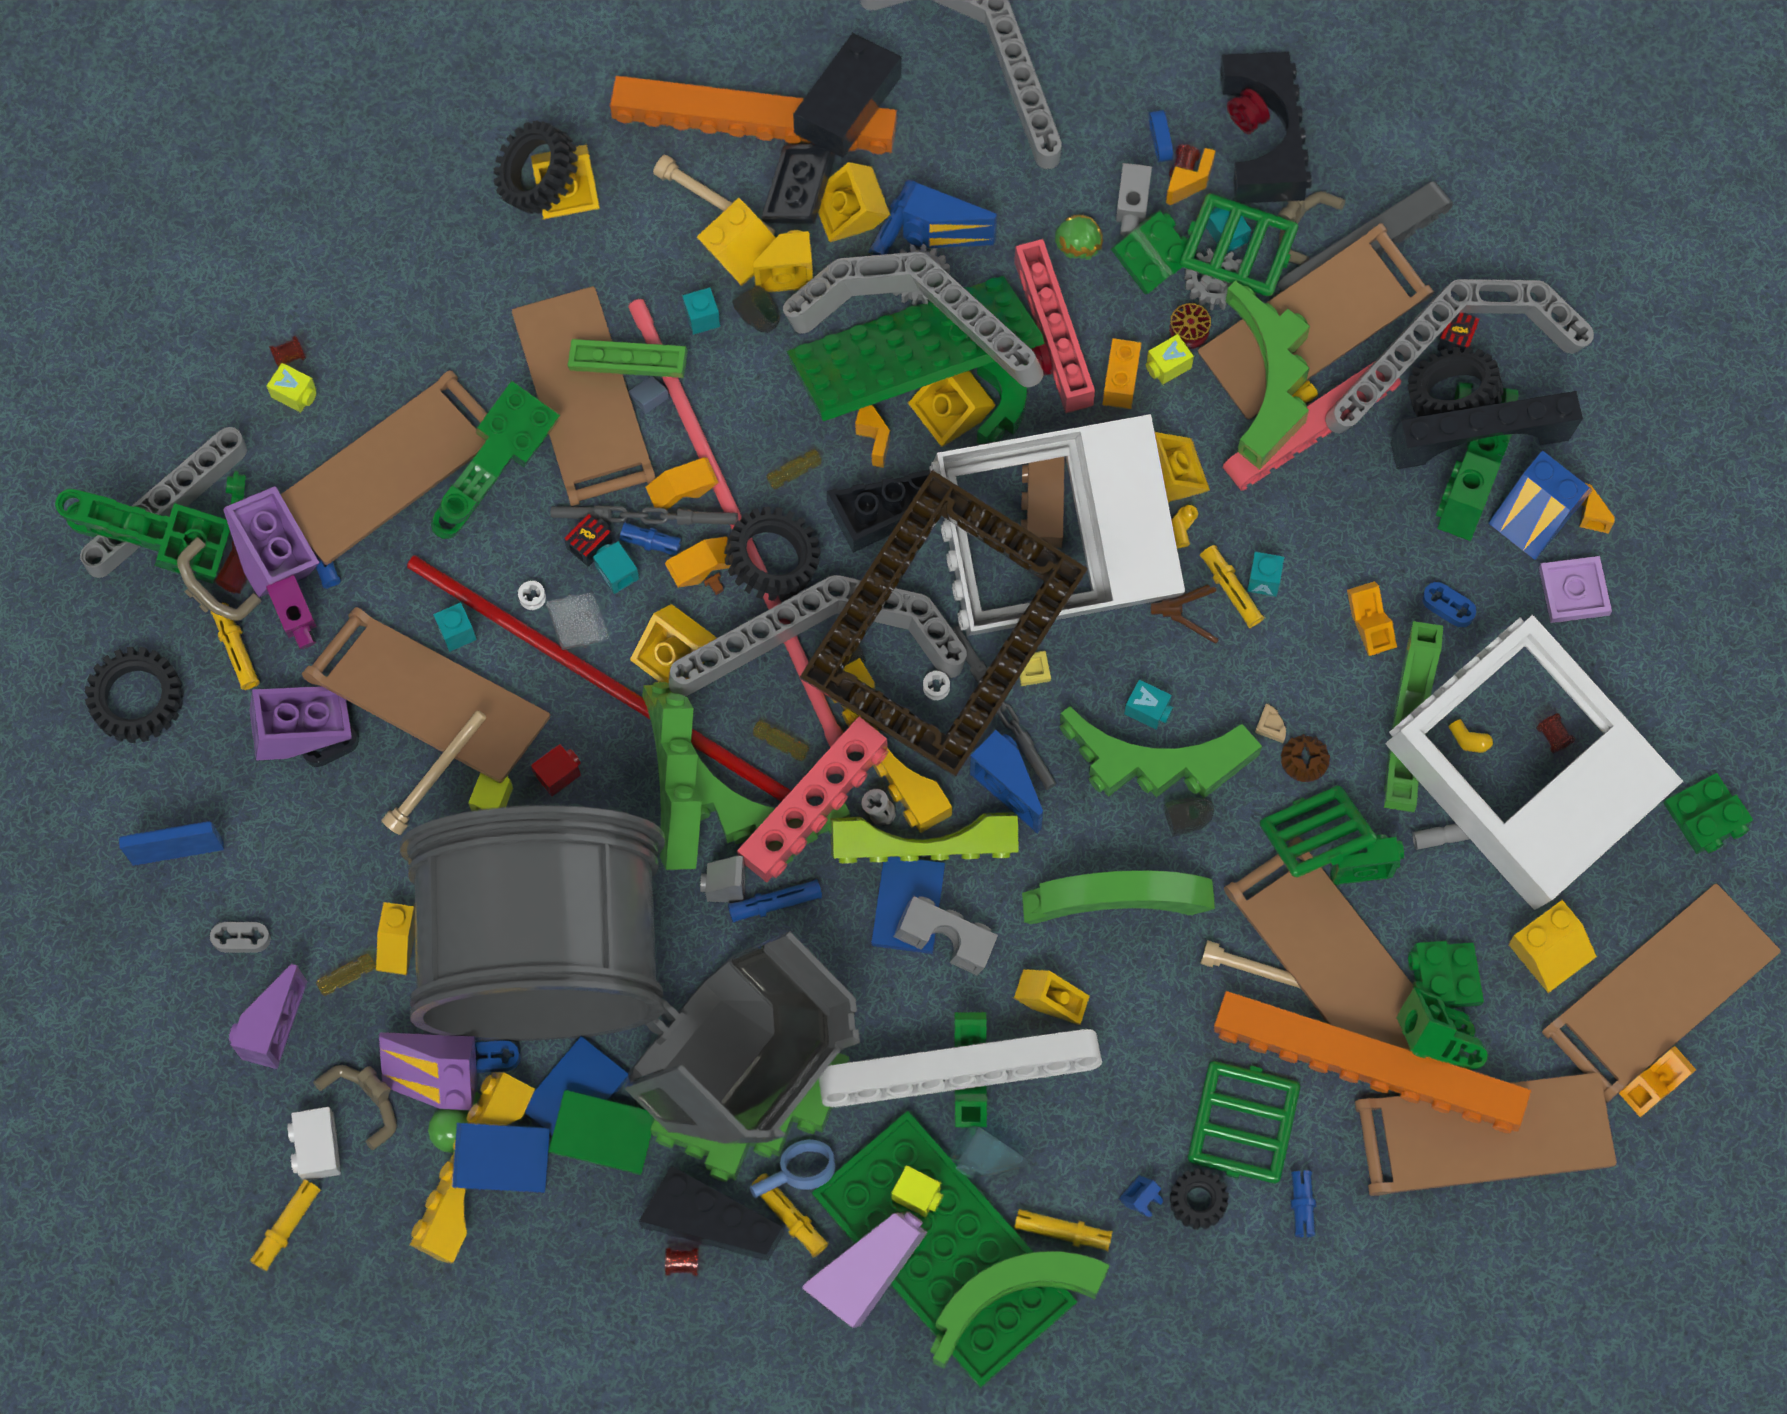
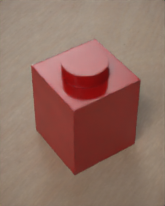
(557, 769)

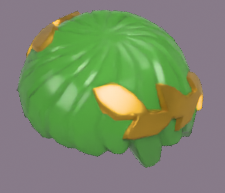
(1079, 237)

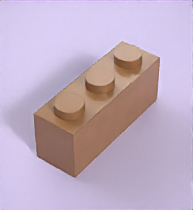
(1044, 499)

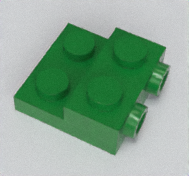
(1151, 251)
(1709, 814)
(1373, 862)
(1447, 972)

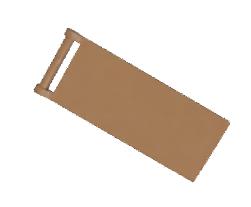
(1343, 306)
(596, 418)
(385, 470)
(428, 695)
(1327, 950)
(1664, 989)
(1427, 1149)

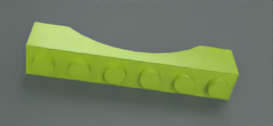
(987, 834)

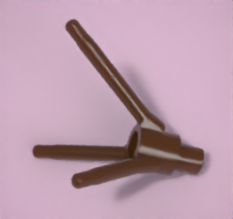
(1174, 609)

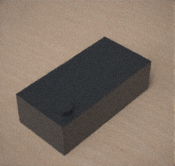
(847, 95)

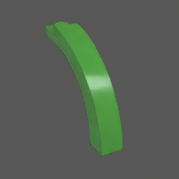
(1414, 688)
(1119, 890)
(1014, 1274)

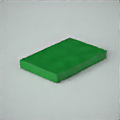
(602, 1132)

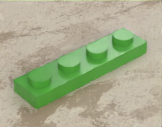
(627, 358)

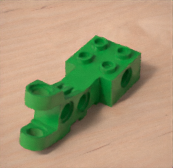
(512, 432)
(1473, 477)
(152, 531)

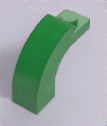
(1011, 408)
(970, 1102)

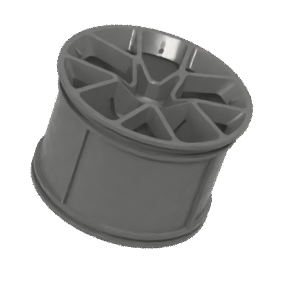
(534, 923)

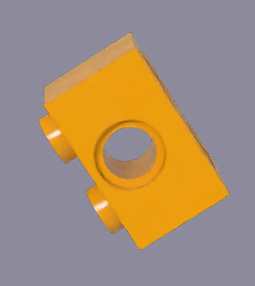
(1121, 373)

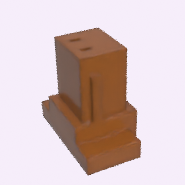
(714, 583)

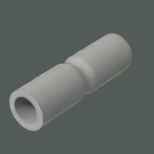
(1438, 836)

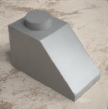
(724, 880)

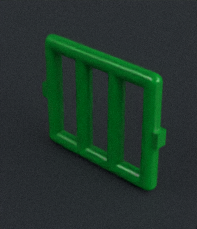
(1236, 211)
(1333, 856)
(1285, 1116)

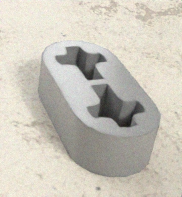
(240, 944)

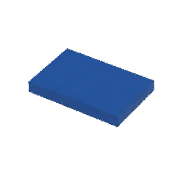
(171, 843)
(897, 886)
(580, 1071)
(500, 1157)

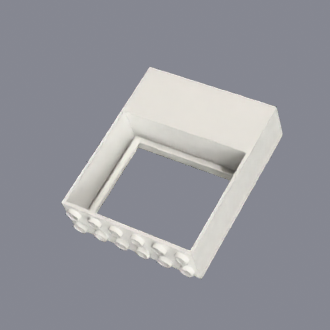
(1118, 511)
(1576, 812)

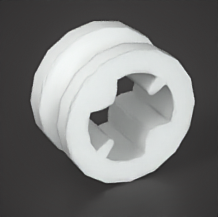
(526, 588)
(928, 680)

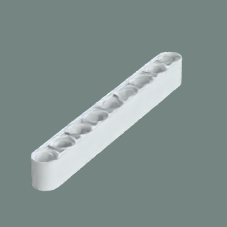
(960, 1068)

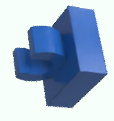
(1140, 1194)

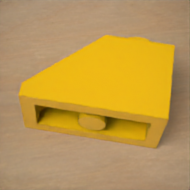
(395, 938)
(1051, 995)

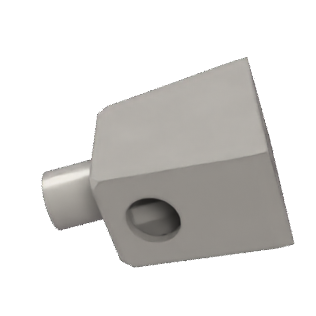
(1133, 196)

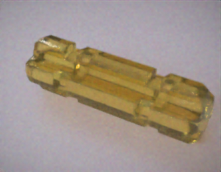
(794, 469)
(780, 740)
(345, 974)

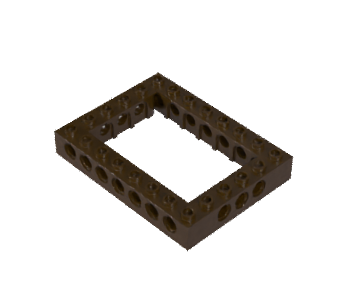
(945, 499)

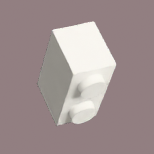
(314, 1144)

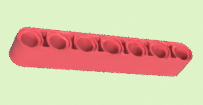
(1244, 472)

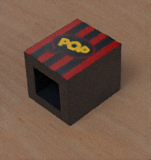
(1458, 333)
(588, 538)

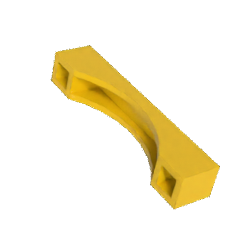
(920, 796)
(443, 1224)

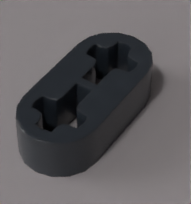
(333, 751)

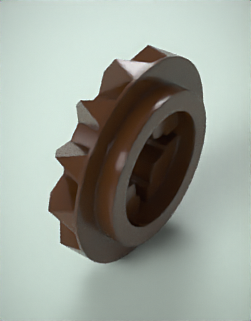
(1296, 768)

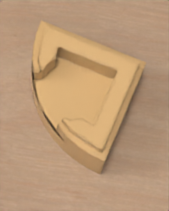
(1271, 724)

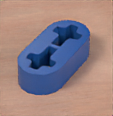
(1160, 136)
(1446, 610)
(496, 1064)

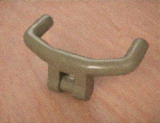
(1296, 209)
(201, 595)
(374, 1088)

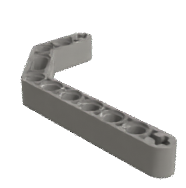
(1012, 69)
(912, 273)
(1448, 309)
(803, 619)

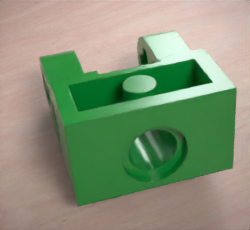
(1433, 1031)

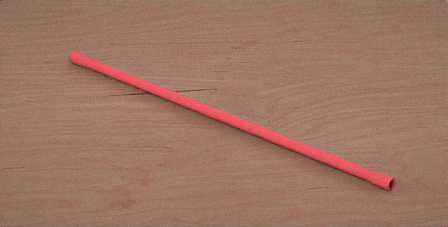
(646, 325)

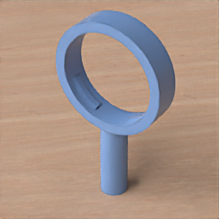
(798, 1182)

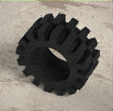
(1212, 1185)

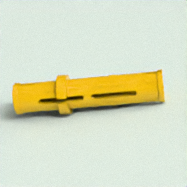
(1214, 559)
(230, 635)
(798, 1225)
(284, 1226)
(1063, 1230)

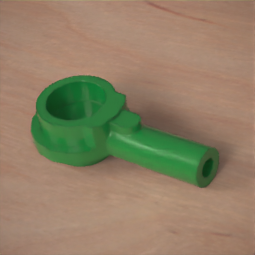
(235, 487)

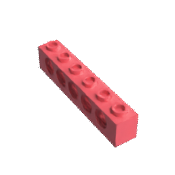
(1055, 324)
(857, 738)

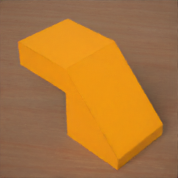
(1188, 182)
(871, 425)
(682, 481)
(1596, 514)
(698, 561)
(1371, 621)
(1657, 1081)

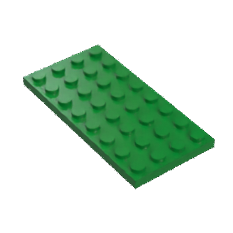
(902, 352)
(960, 1243)

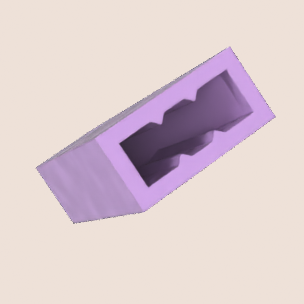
(866, 1270)

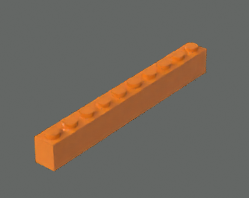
(729, 112)
(1371, 1061)

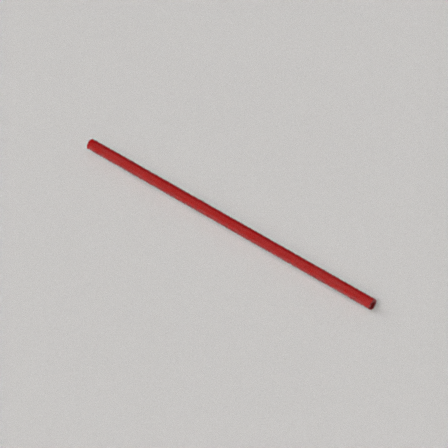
(590, 673)

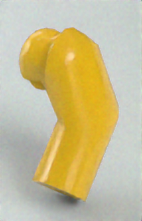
(1181, 522)
(1470, 740)

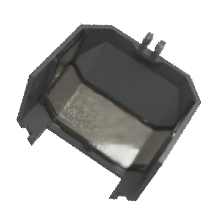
(745, 1045)

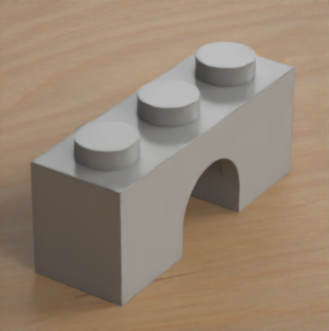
(970, 941)

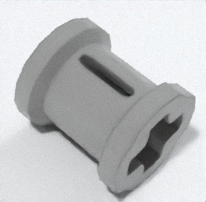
(882, 801)

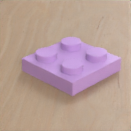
(1575, 589)

